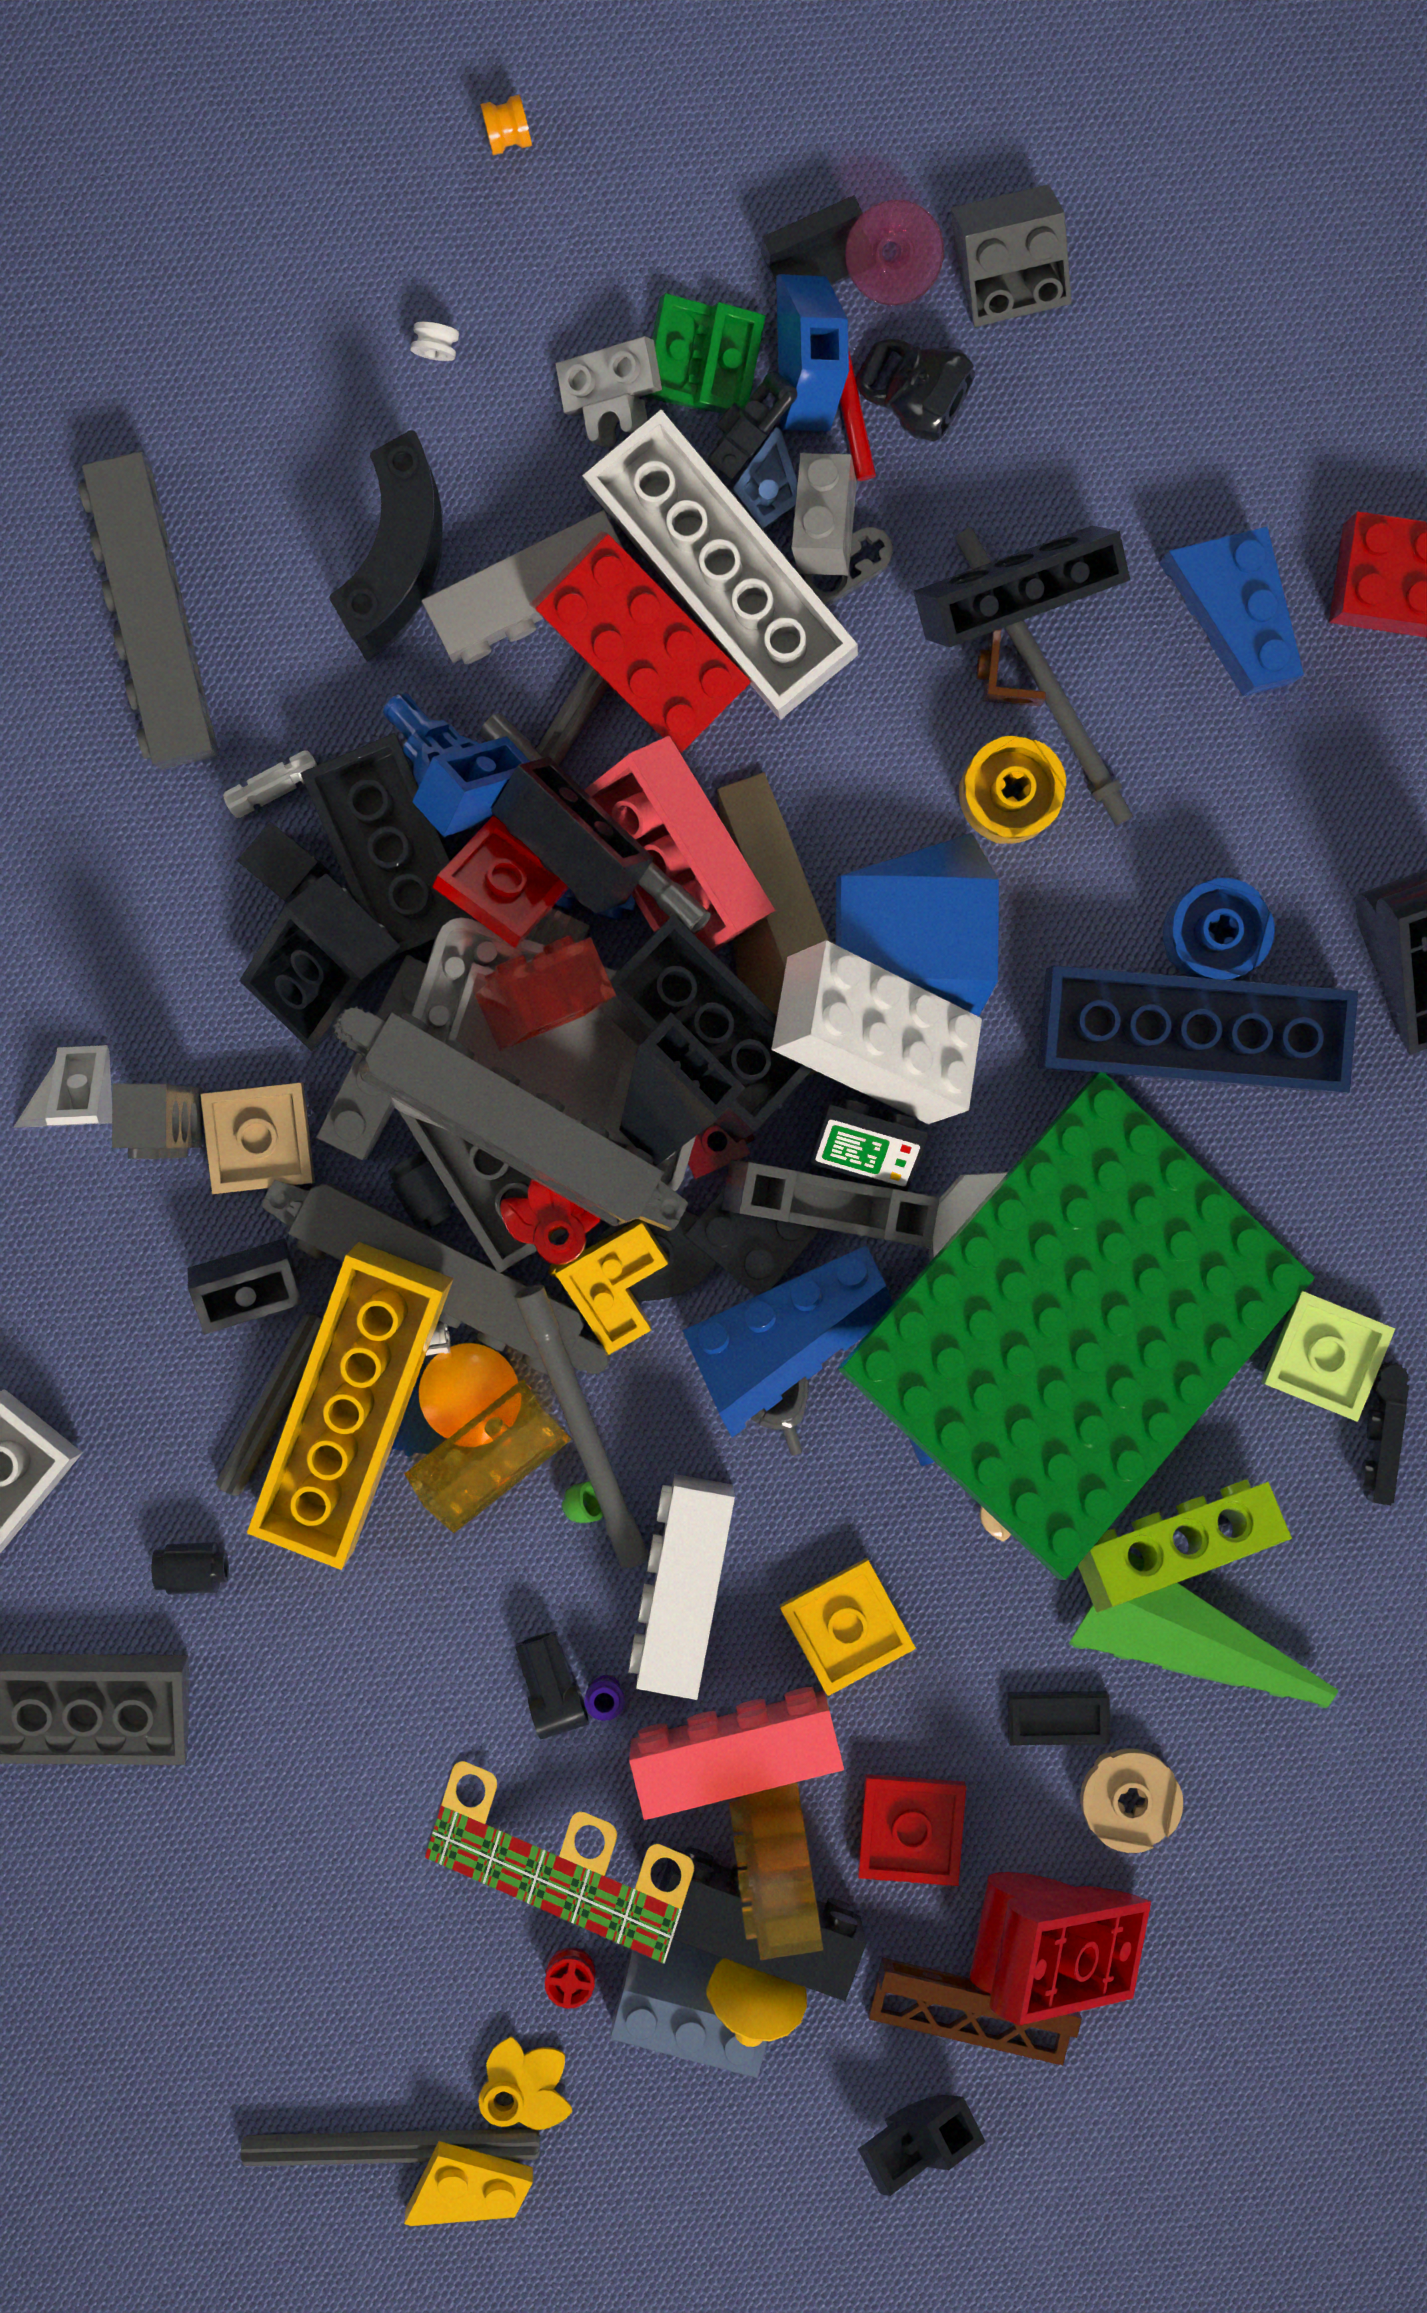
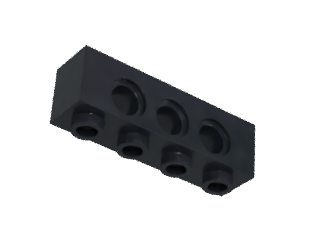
(1021, 585)

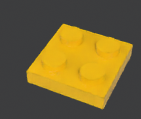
(847, 1626)

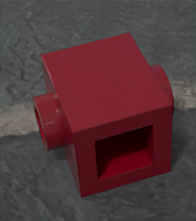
(704, 1160)

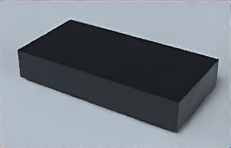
(1058, 1718)

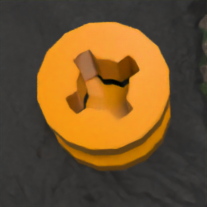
(506, 124)

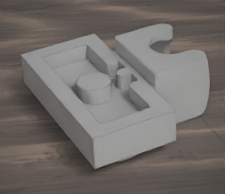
(608, 387)

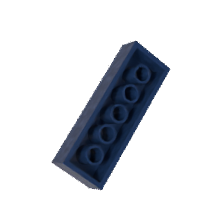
(1197, 1029)

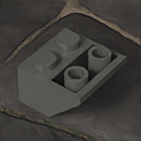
(1012, 254)

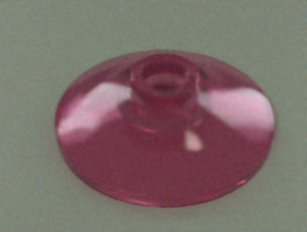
(917, 256)

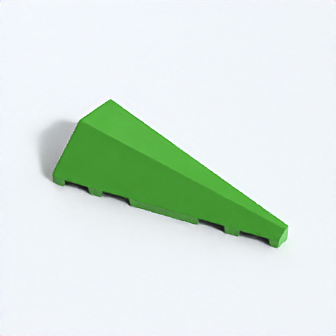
(1197, 1640)

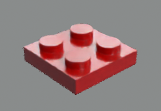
(500, 883)
(911, 1830)

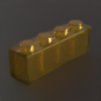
(777, 1872)

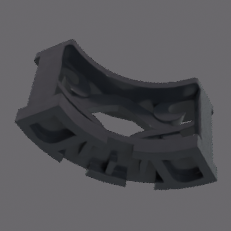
(406, 553)

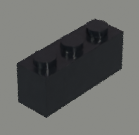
(572, 834)

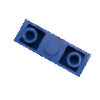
(811, 350)

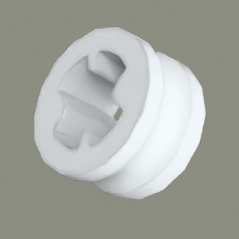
(434, 341)

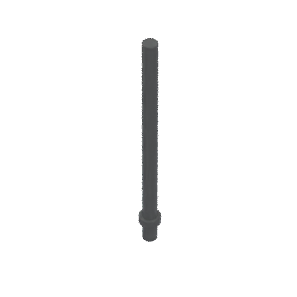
(1105, 787)

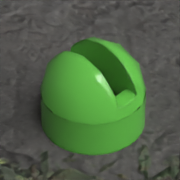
(581, 1504)

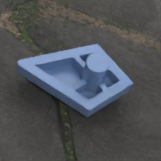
(768, 483)

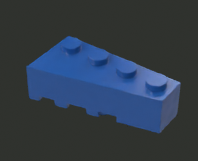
(786, 1334)

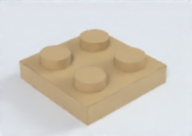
(257, 1137)

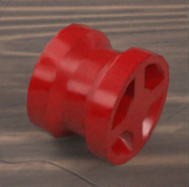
(569, 1989)

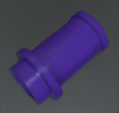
(603, 1709)

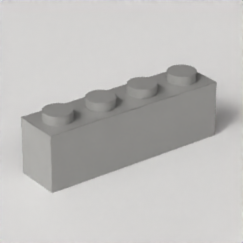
(498, 598)

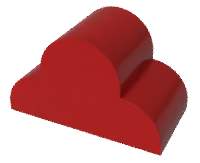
(1056, 1946)

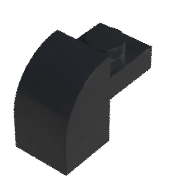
(922, 2135)

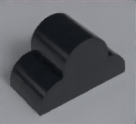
(1396, 938)

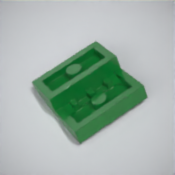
(705, 353)

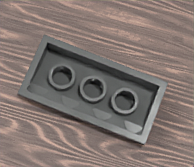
(94, 1709)

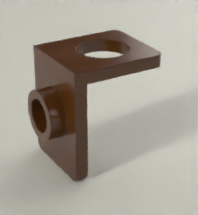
(987, 670)

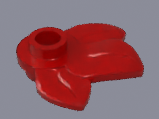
(542, 1213)

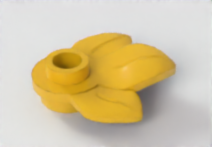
(530, 2082)

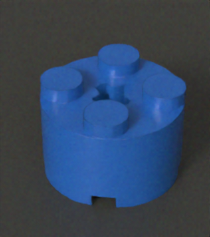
(1242, 916)

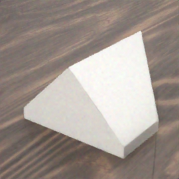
(73, 1090)

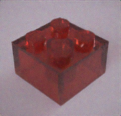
(544, 993)

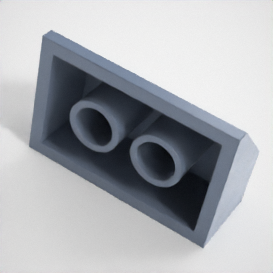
(670, 2013)

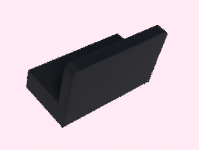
(813, 243)

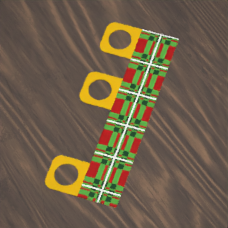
(564, 1883)

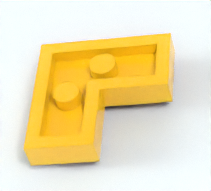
(601, 1283)

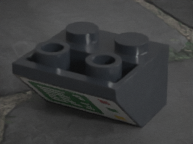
(868, 1146)

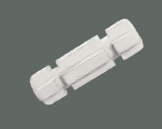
(268, 785)

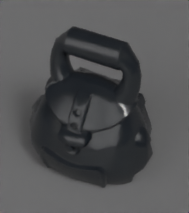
(923, 387)

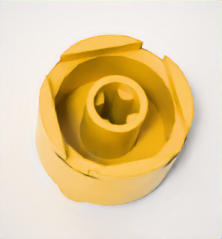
(1019, 761)

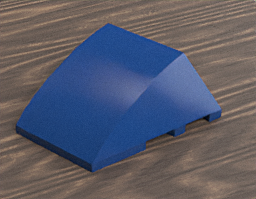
(927, 919)

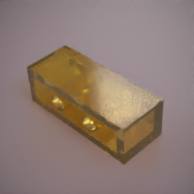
(487, 1456)

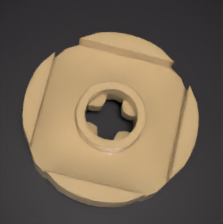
(1148, 1823)

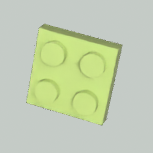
(1328, 1355)

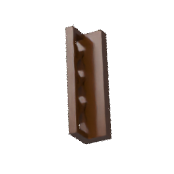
(959, 1993)

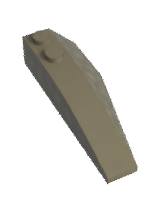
(764, 842)

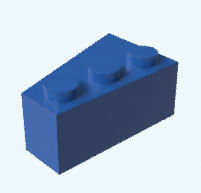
(1241, 607)

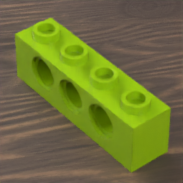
(1255, 1526)

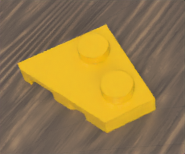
(467, 2187)

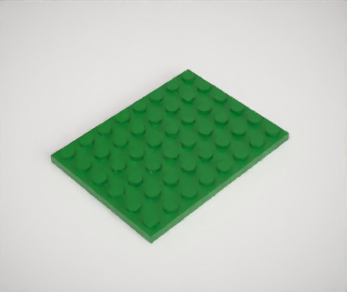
(1077, 1325)

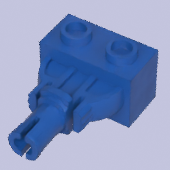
(454, 773)

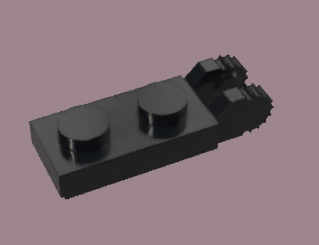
(1387, 1430)

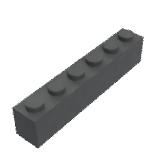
(149, 611)

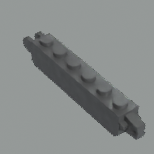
(508, 1121)
(336, 1220)

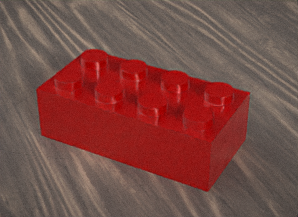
(1382, 575)
(640, 641)

